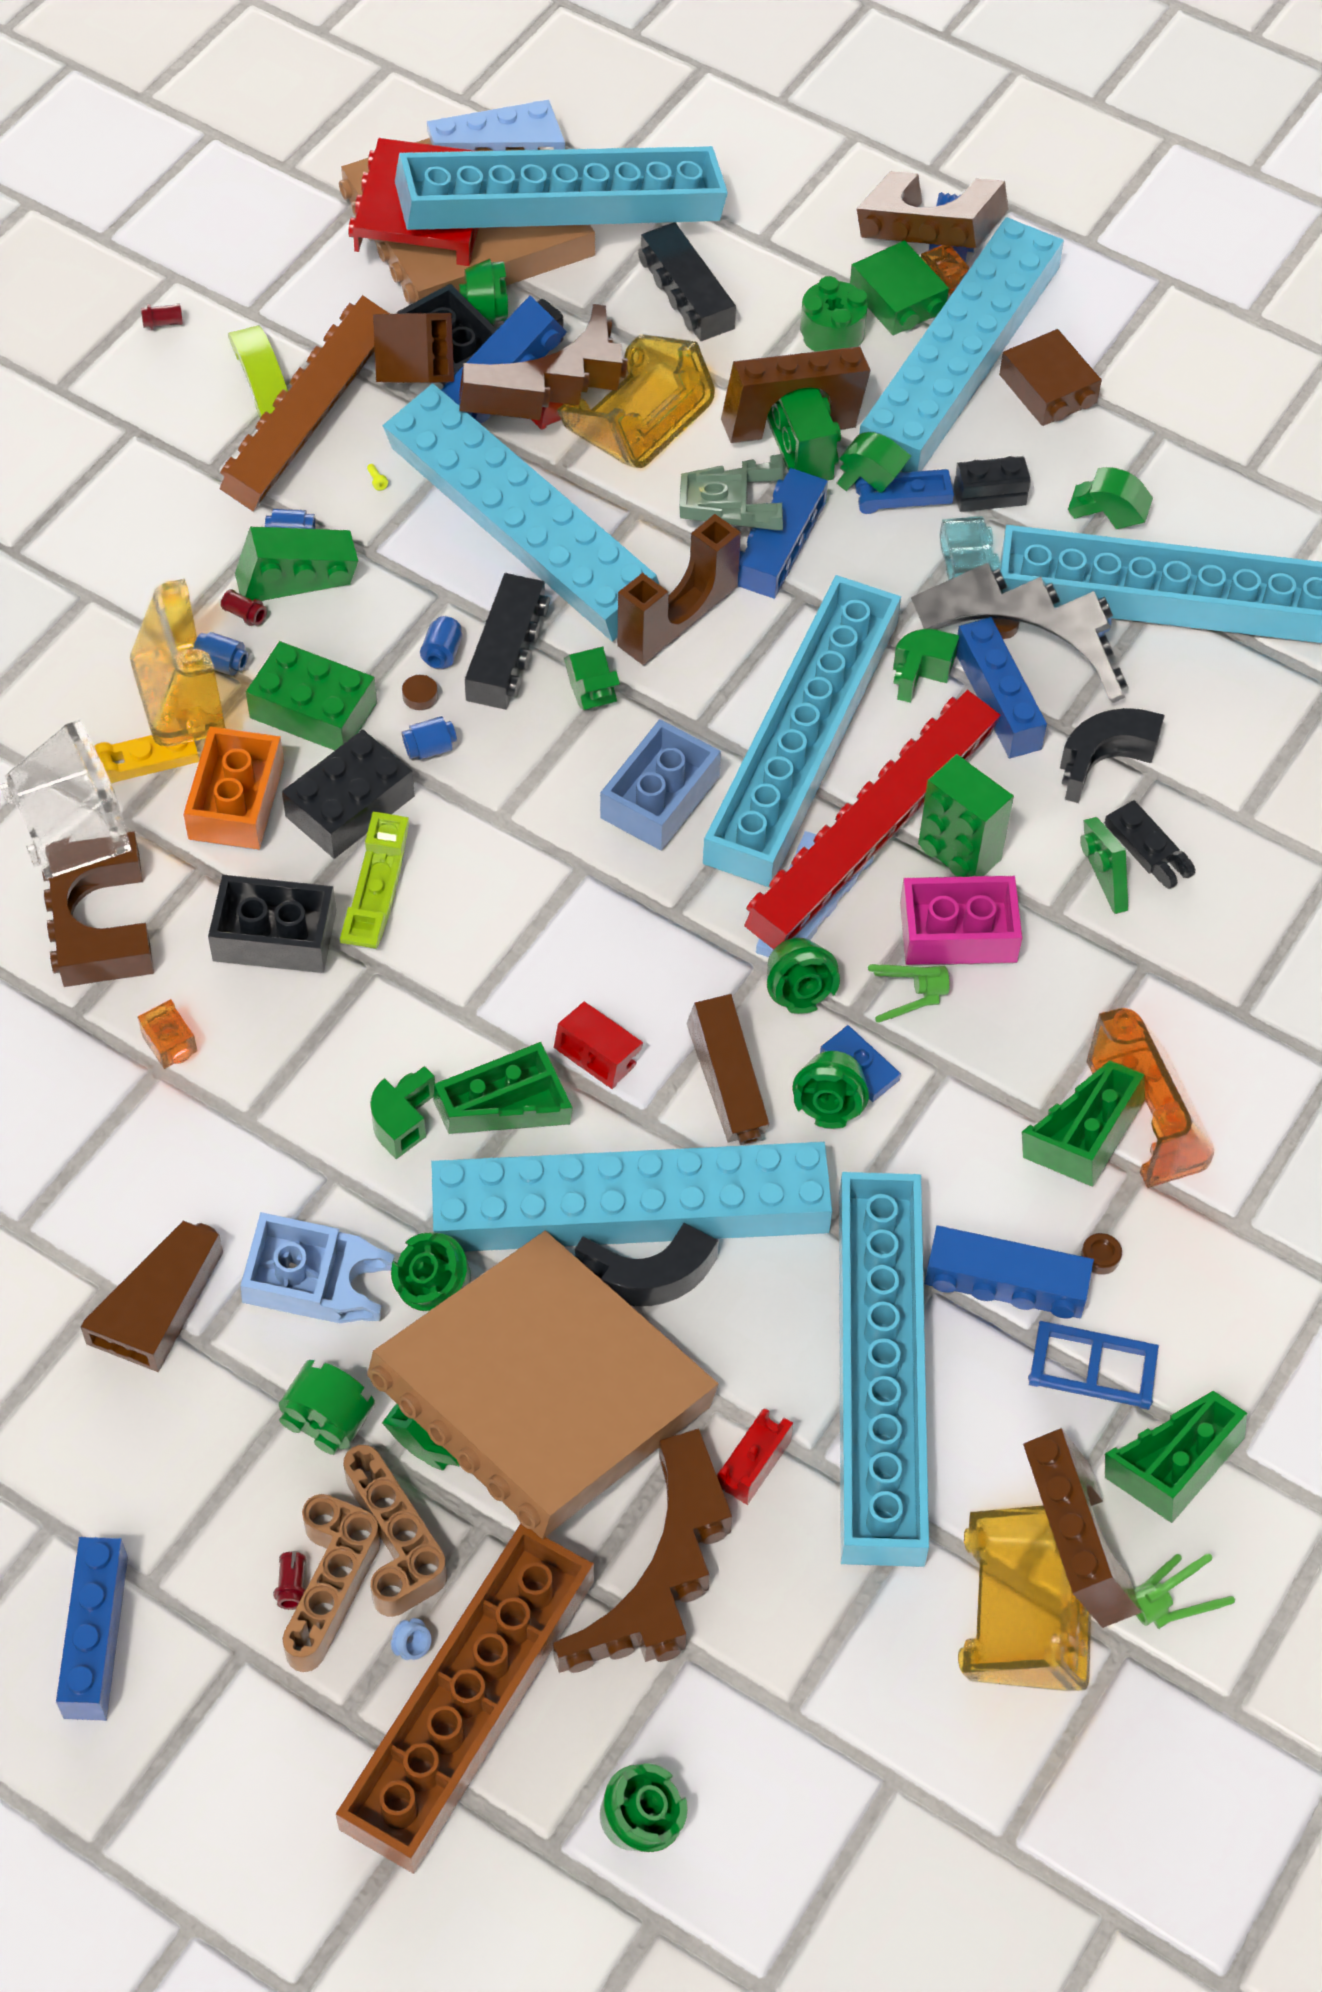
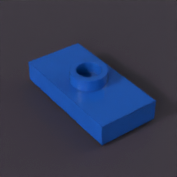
(876, 1069)

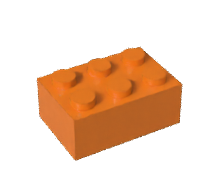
(234, 788)

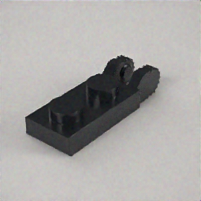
(1149, 844)

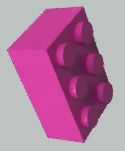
(960, 920)

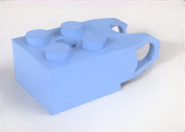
(323, 1274)

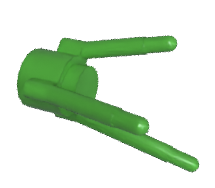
(927, 981)
(1156, 1600)

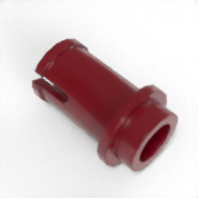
(161, 316)
(251, 611)
(290, 1581)

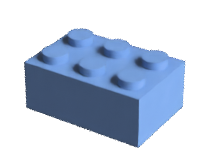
(660, 784)

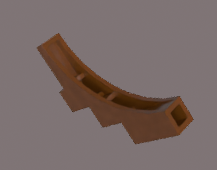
(560, 377)
(677, 1571)

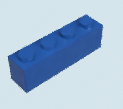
(521, 338)
(773, 552)
(1001, 687)
(1009, 1272)
(92, 1629)

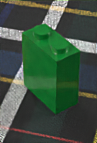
(899, 287)

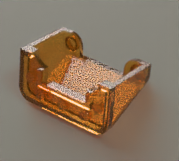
(1182, 1139)

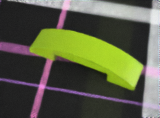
(259, 366)
(377, 881)

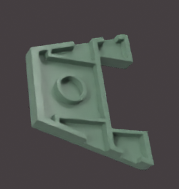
(725, 494)

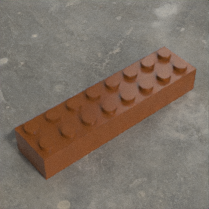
(465, 1699)

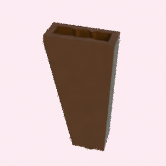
(728, 1069)
(155, 1300)

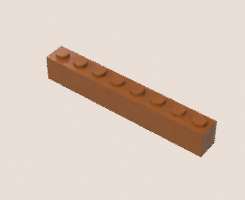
(303, 407)

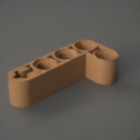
(391, 1521)
(324, 1586)

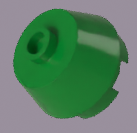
(487, 289)
(801, 975)
(831, 1089)
(430, 1270)
(642, 1809)

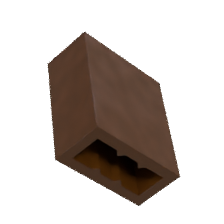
(413, 347)
(1050, 377)

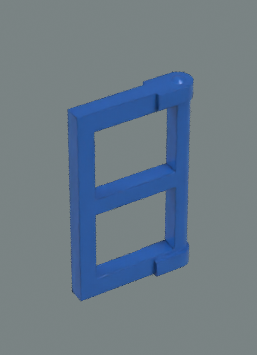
(1097, 1342)

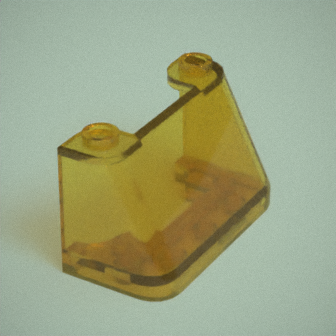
(652, 405)
(171, 676)
(1027, 1616)

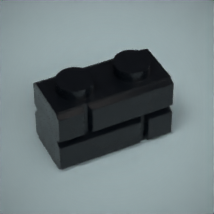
(991, 483)

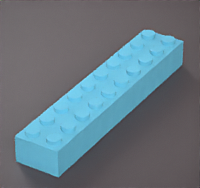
(559, 187)
(965, 340)
(515, 506)
(1172, 582)
(801, 731)
(633, 1195)
(882, 1371)

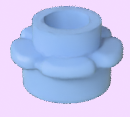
(418, 1642)

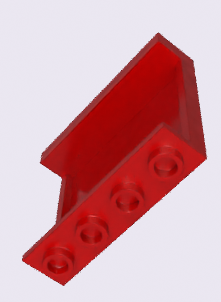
(380, 211)

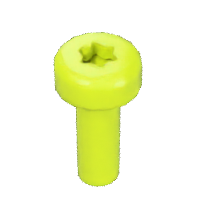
(379, 481)

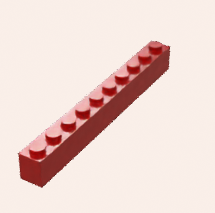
(868, 823)

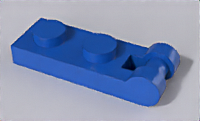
(907, 490)

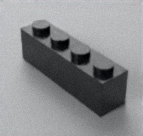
(687, 282)
(506, 641)

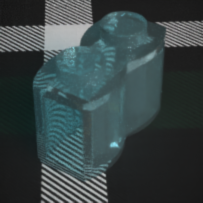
(966, 545)

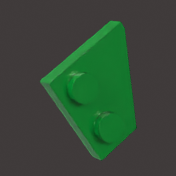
(1108, 862)

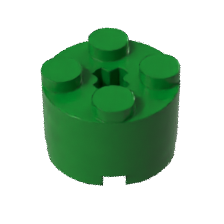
(833, 315)
(325, 1406)

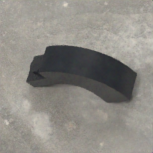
(1106, 735)
(653, 1278)

